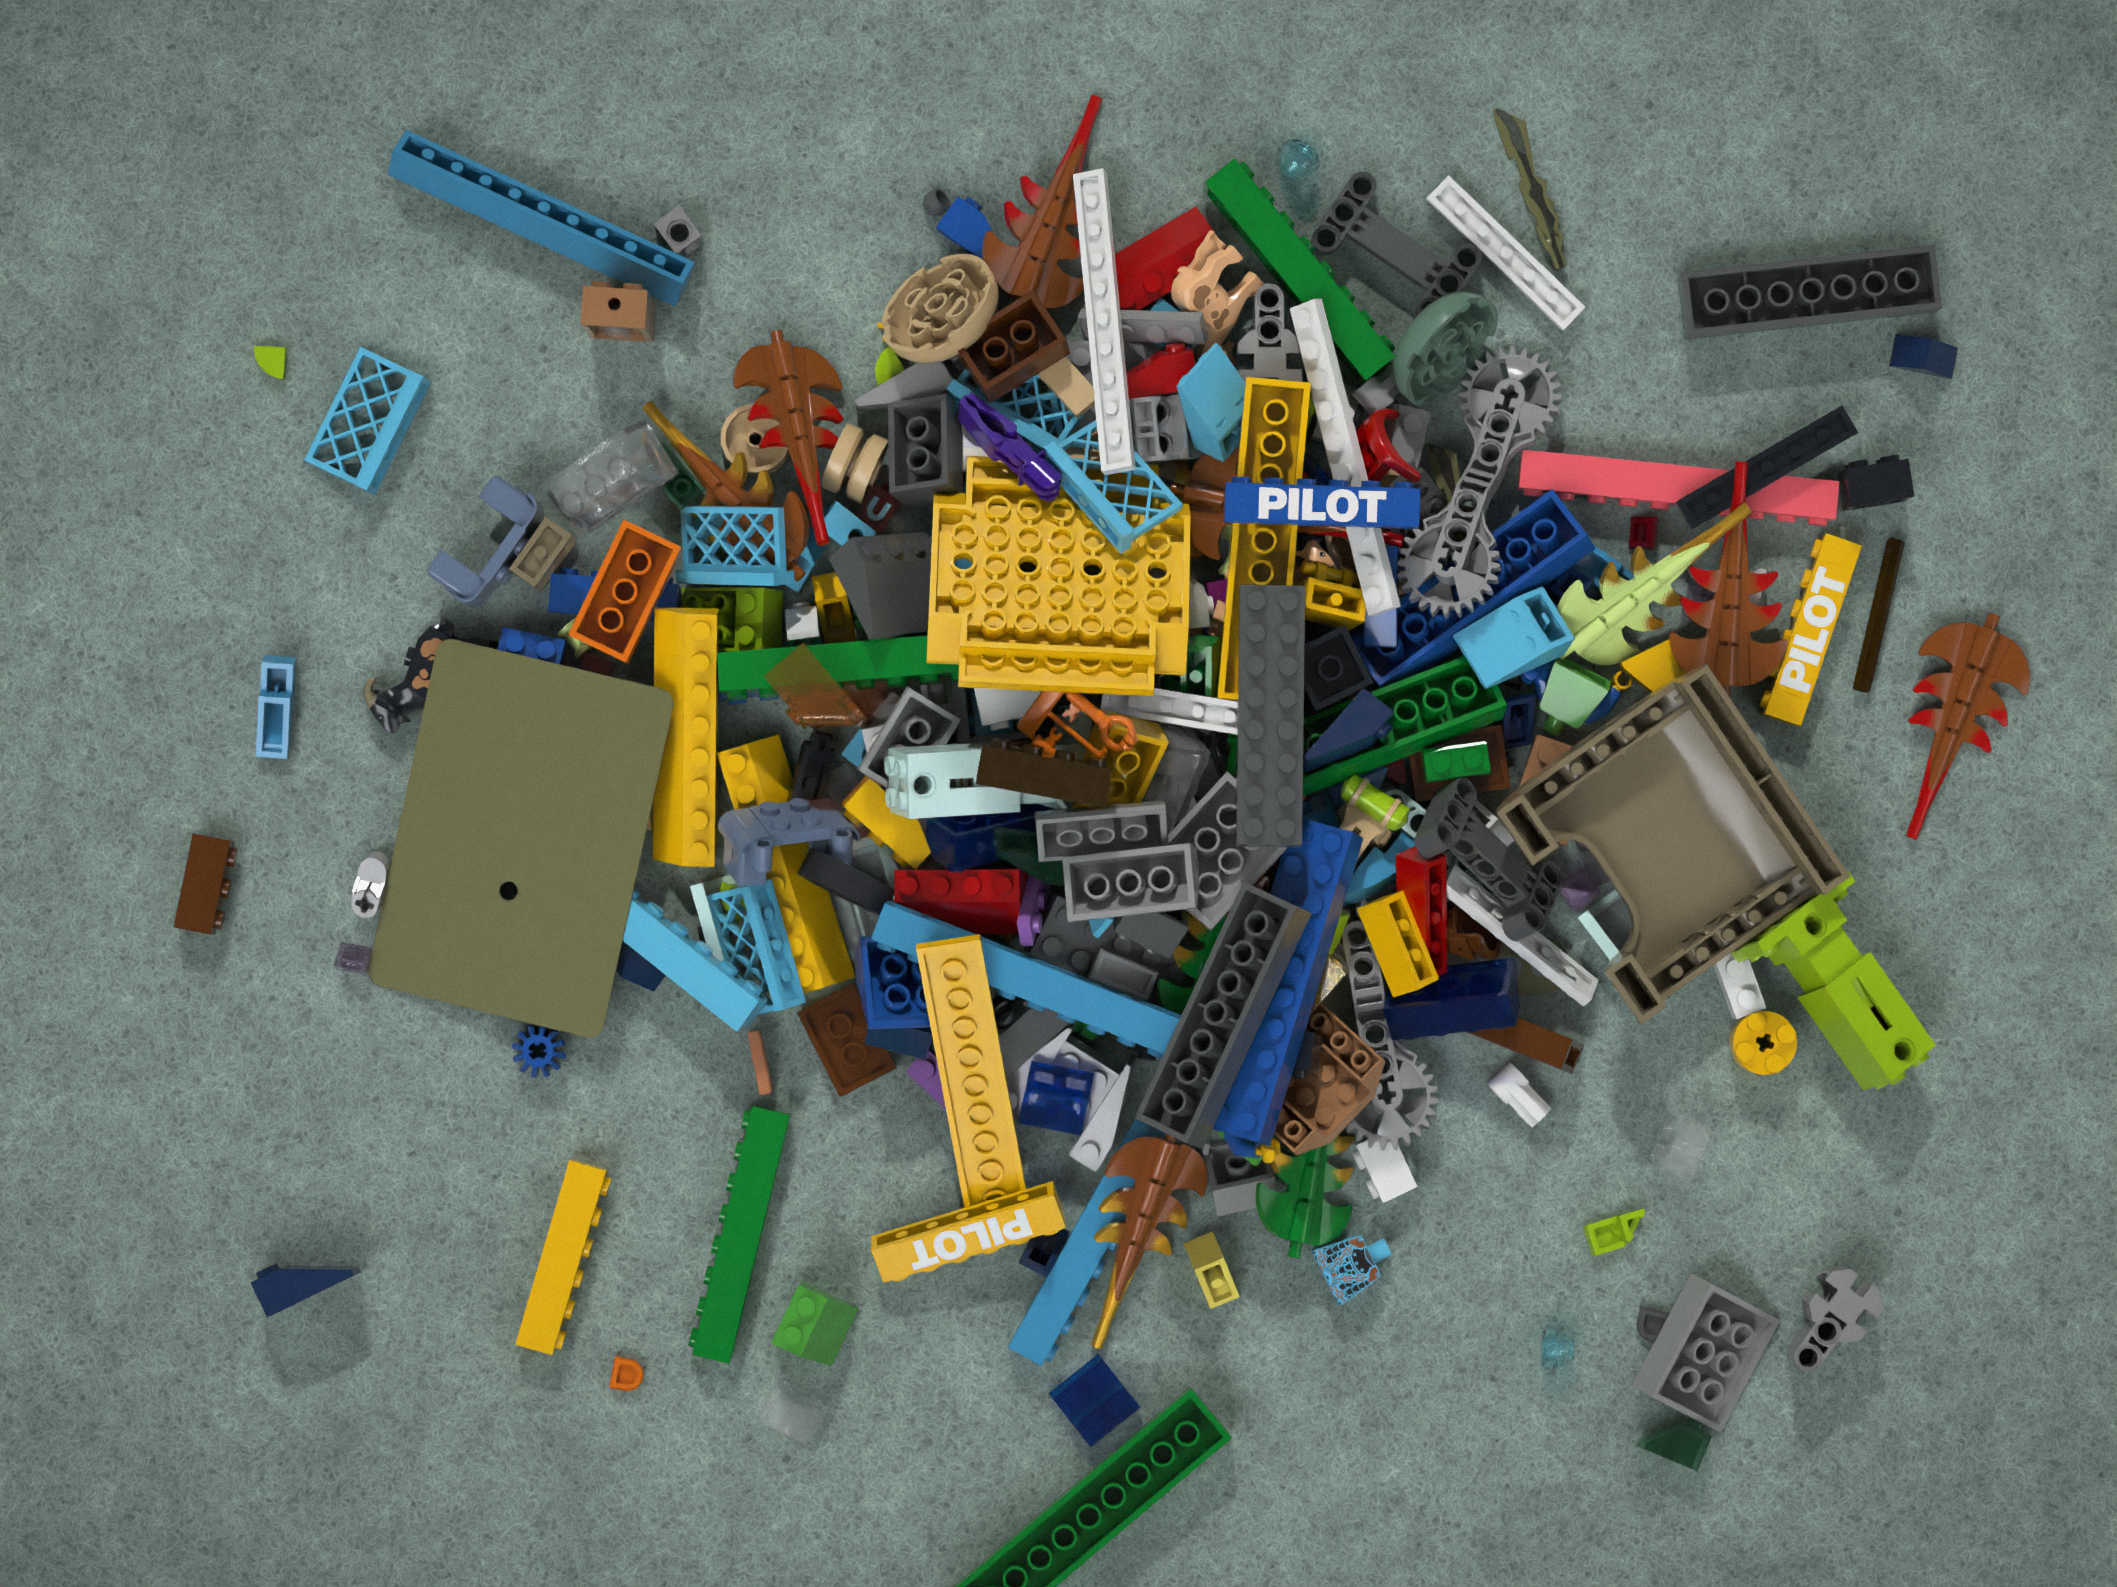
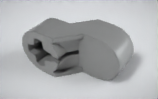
(365, 898)

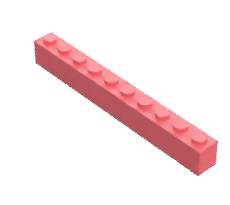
(1665, 484)

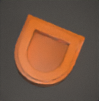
(626, 1374)

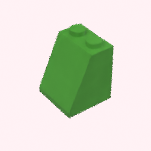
(814, 1324)

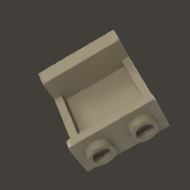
(543, 554)

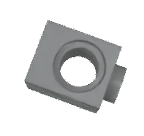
(675, 219)

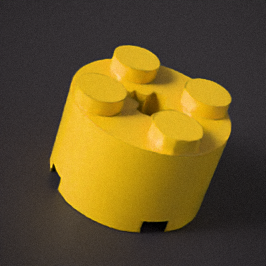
(1746, 1050)

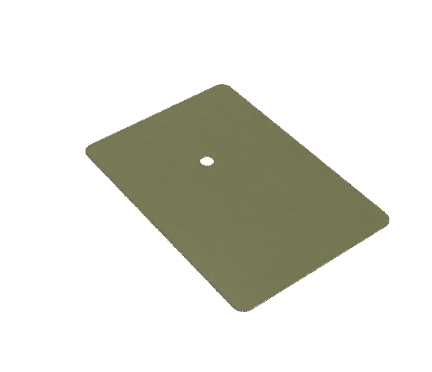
(529, 783)

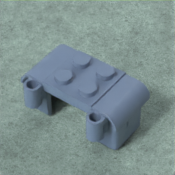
(476, 589)
(755, 830)

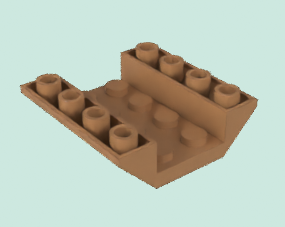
(1327, 1102)

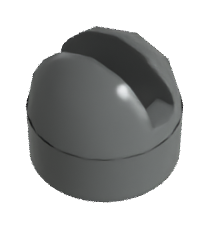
(937, 202)

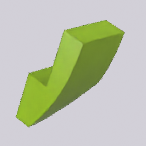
(1612, 1232)

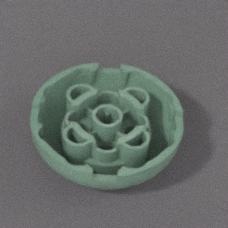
(1443, 345)

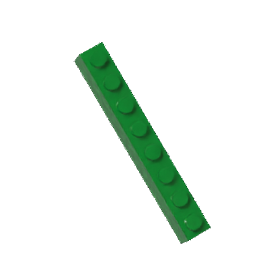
(740, 1235)

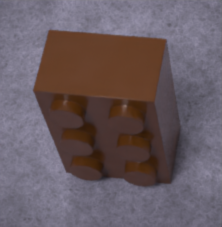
(1014, 347)

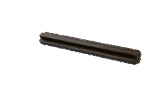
(1878, 615)

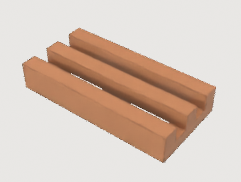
(760, 1062)

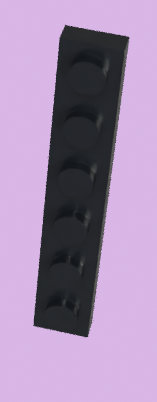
(1769, 465)

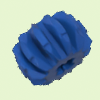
(539, 1061)

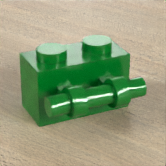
(1201, 668)

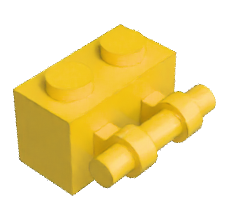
(1332, 602)

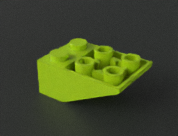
(746, 615)

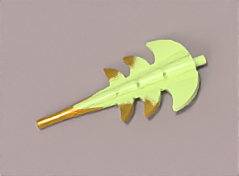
(1624, 603)

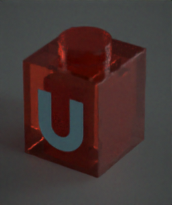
(878, 508)

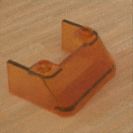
(814, 695)

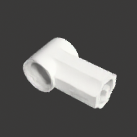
(1514, 1090)

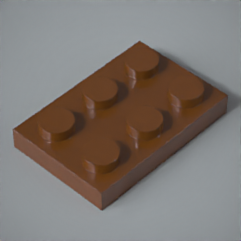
(1496, 780)
(838, 1035)

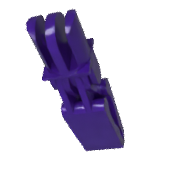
(1002, 442)

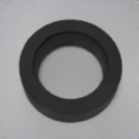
(845, 881)

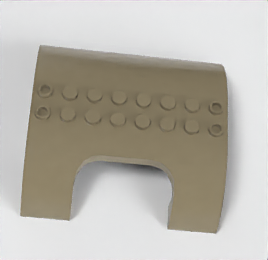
(1683, 827)

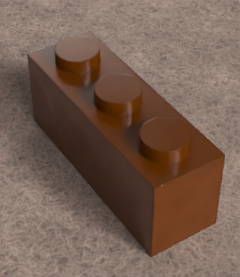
(205, 884)

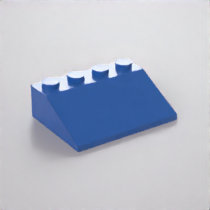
(890, 987)

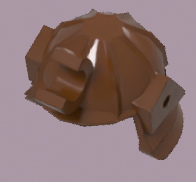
(1469, 937)

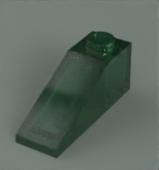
(1021, 850)

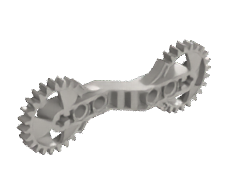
(1479, 482)
(1368, 1005)

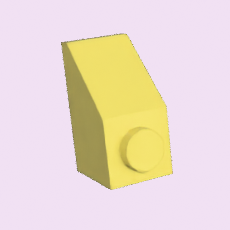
(1211, 1270)

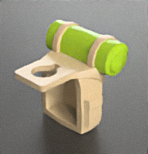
(1370, 812)

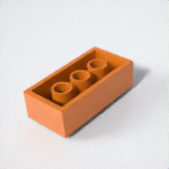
(626, 591)

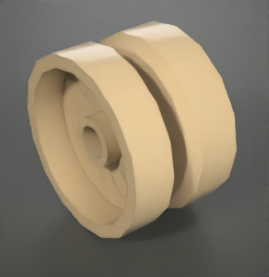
(736, 436)
(857, 464)

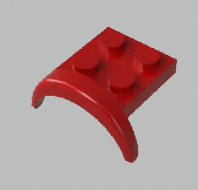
(1377, 450)

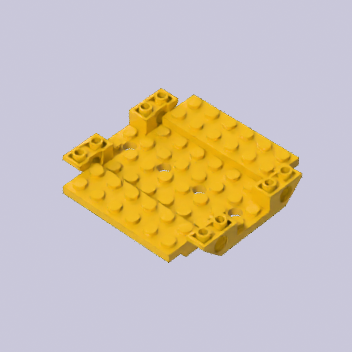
(1055, 623)

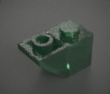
(683, 487)

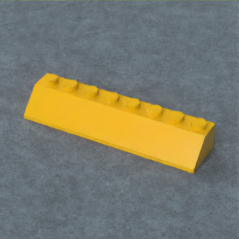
(762, 774)
(687, 779)

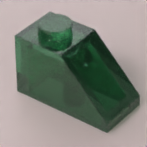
(1678, 1443)

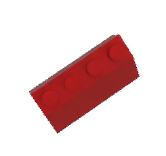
(1152, 263)
(967, 899)

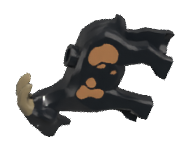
(414, 689)

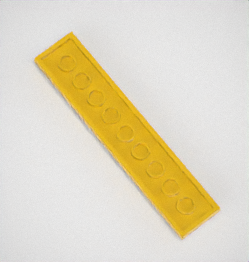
(971, 1068)

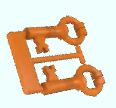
(1045, 703)

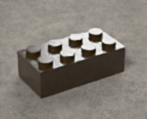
(1044, 774)

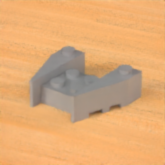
(1106, 1095)

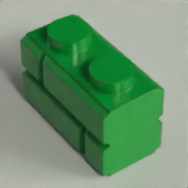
(1455, 762)

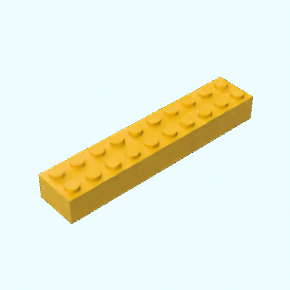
(1263, 553)

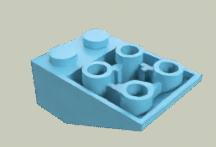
(1213, 404)
(1515, 638)

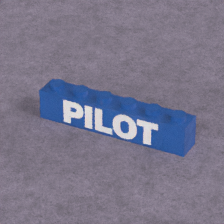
(1321, 504)

